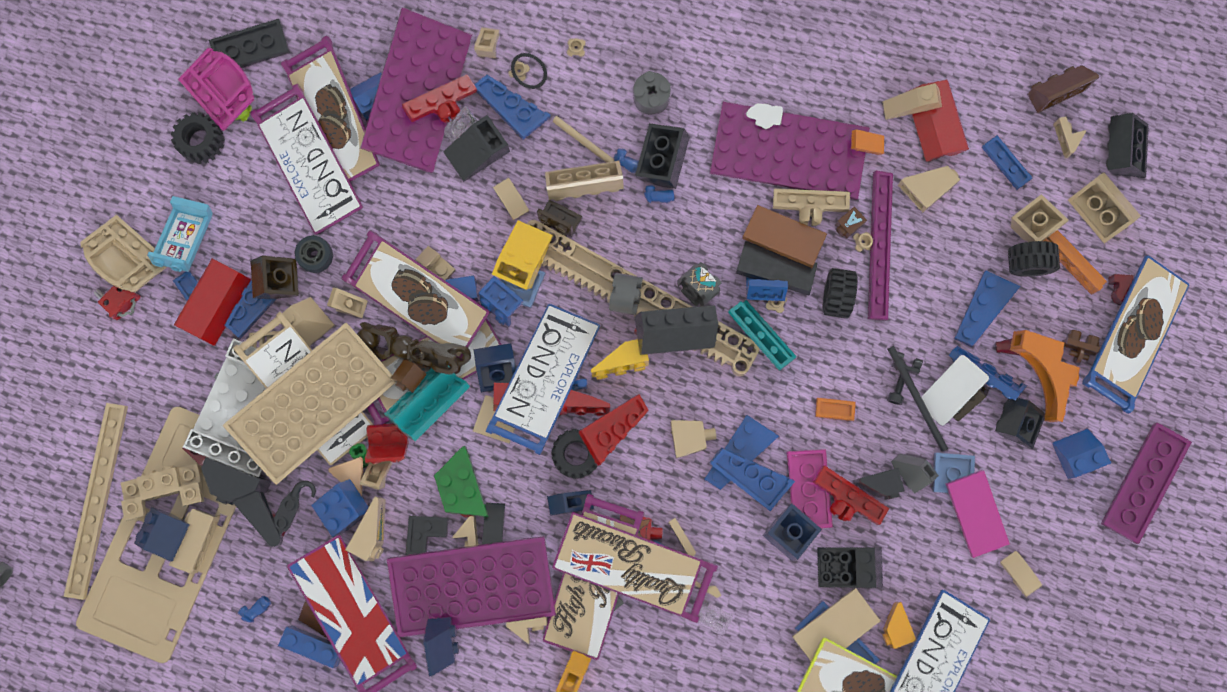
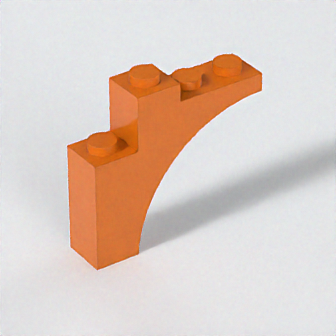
(1055, 376)

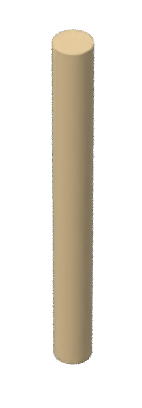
(584, 141)

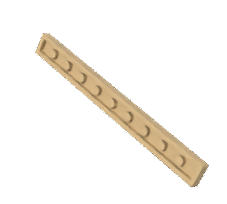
(95, 501)

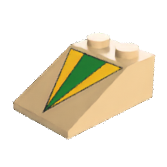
(370, 533)

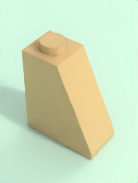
(929, 186)

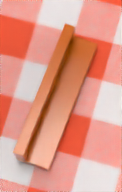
(1077, 264)

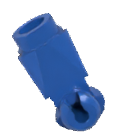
(626, 162)
(662, 196)
(257, 609)

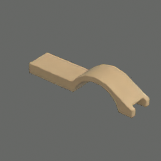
(713, 590)

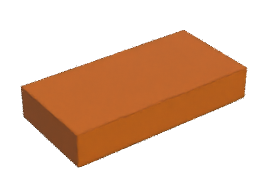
(867, 142)
(835, 409)

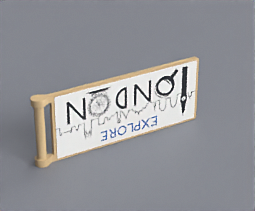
(279, 356)

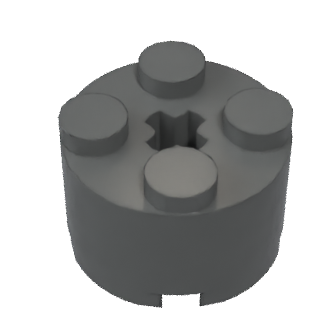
(647, 84)
(625, 294)

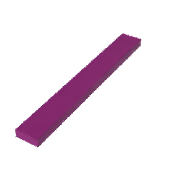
(880, 249)

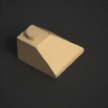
(308, 320)

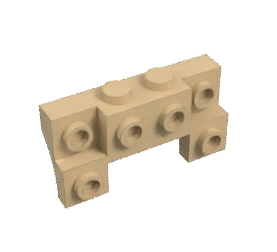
(161, 484)

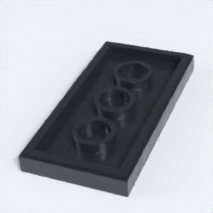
(253, 43)
(767, 265)

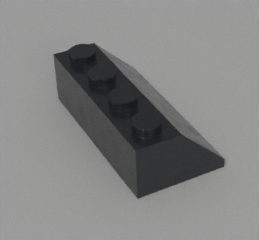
(676, 329)

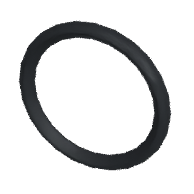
(538, 60)

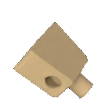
(690, 437)

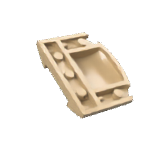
(120, 255)

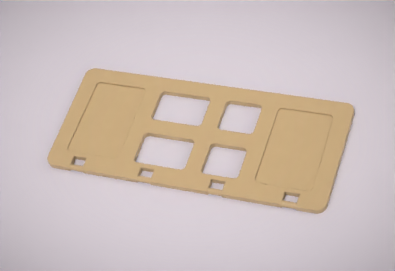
(137, 605)

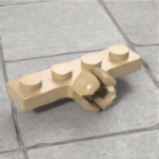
(811, 203)

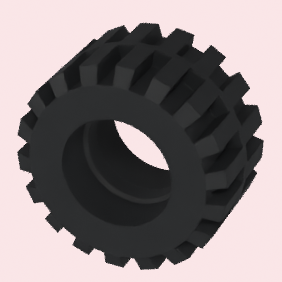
(190, 125)
(1033, 258)
(840, 293)
(560, 461)

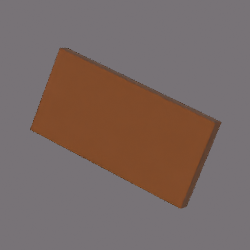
(784, 236)

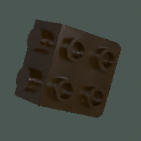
(560, 218)

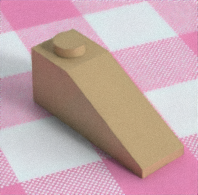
(913, 101)

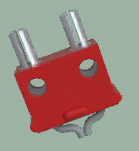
(118, 302)

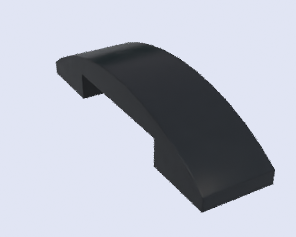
(494, 523)

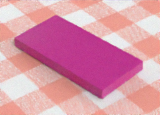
(804, 494)
(977, 513)

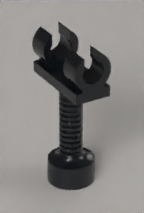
(896, 397)

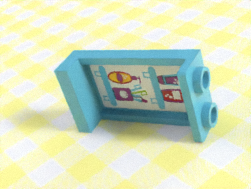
(181, 234)

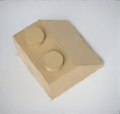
(1037, 220)

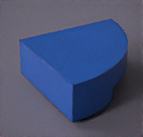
(580, 384)

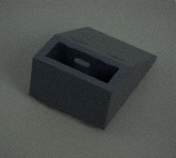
(476, 148)
(850, 567)

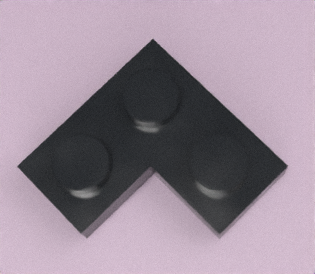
(420, 528)

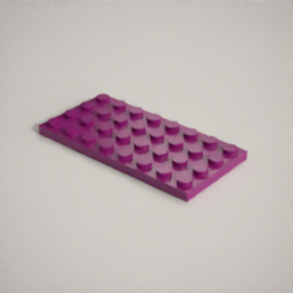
(419, 60)
(793, 155)
(472, 585)

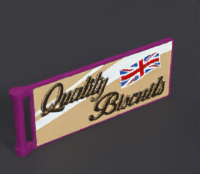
(632, 566)

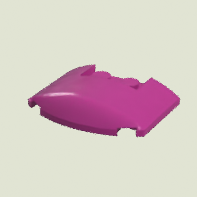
(218, 86)

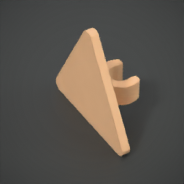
(349, 470)

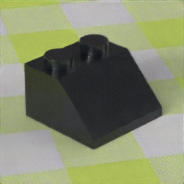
(1020, 422)
(883, 484)

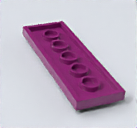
(1146, 483)

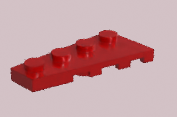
(607, 431)

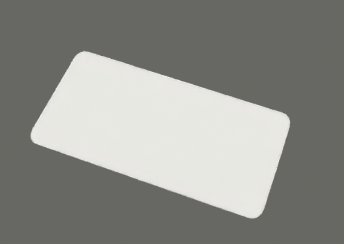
(954, 389)

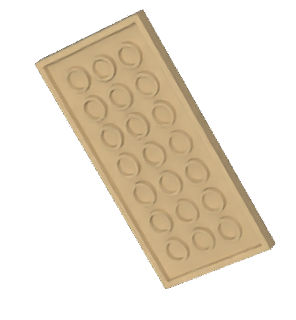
(310, 403)

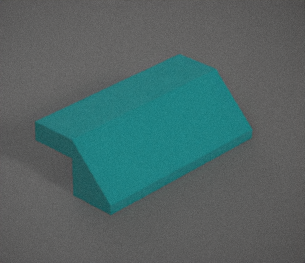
(762, 334)
(428, 402)

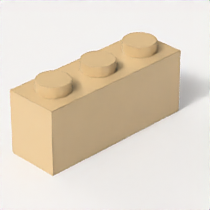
(195, 541)

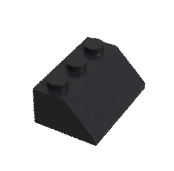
(1127, 145)
(662, 155)

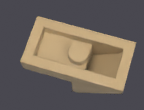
(486, 42)
(1067, 140)
(434, 262)
(347, 303)
(375, 475)
(468, 530)
(521, 627)

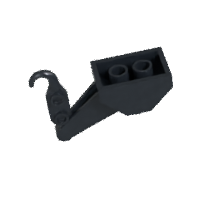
(248, 495)

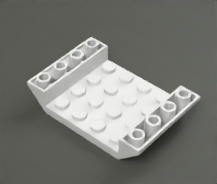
(230, 393)

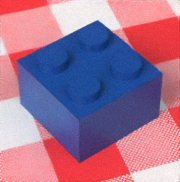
(340, 508)

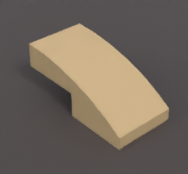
(510, 198)
(1021, 573)

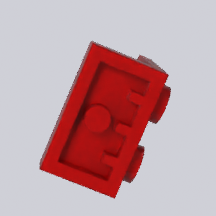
(386, 443)

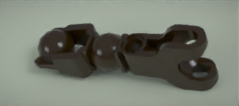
(403, 347)

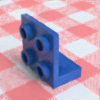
(766, 289)
(499, 300)

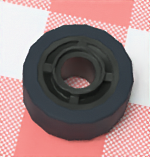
(306, 247)

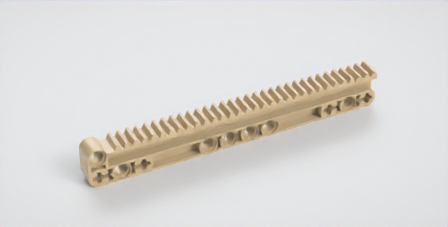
(596, 274)

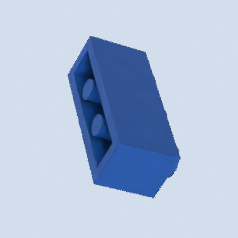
(309, 646)

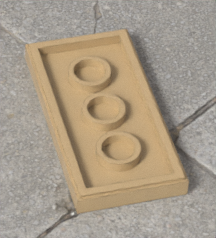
(840, 623)

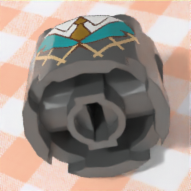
(699, 284)

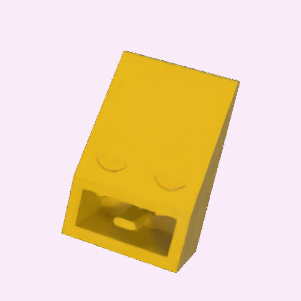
(522, 255)
(620, 360)

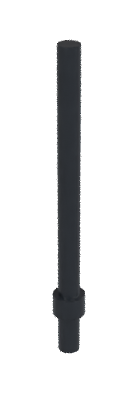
(899, 365)

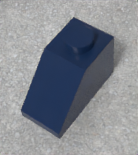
(567, 502)

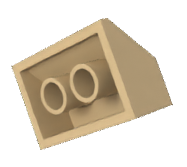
(1104, 208)

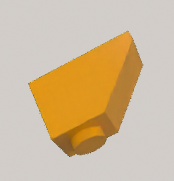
(897, 627)
(573, 673)

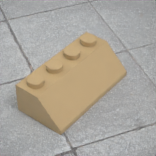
(584, 180)

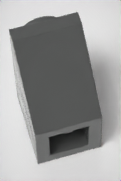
(915, 471)

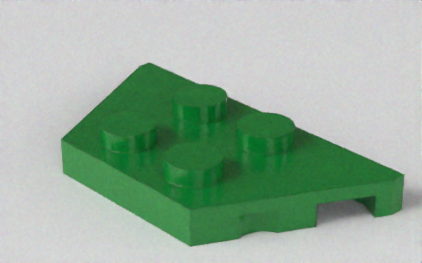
(460, 487)

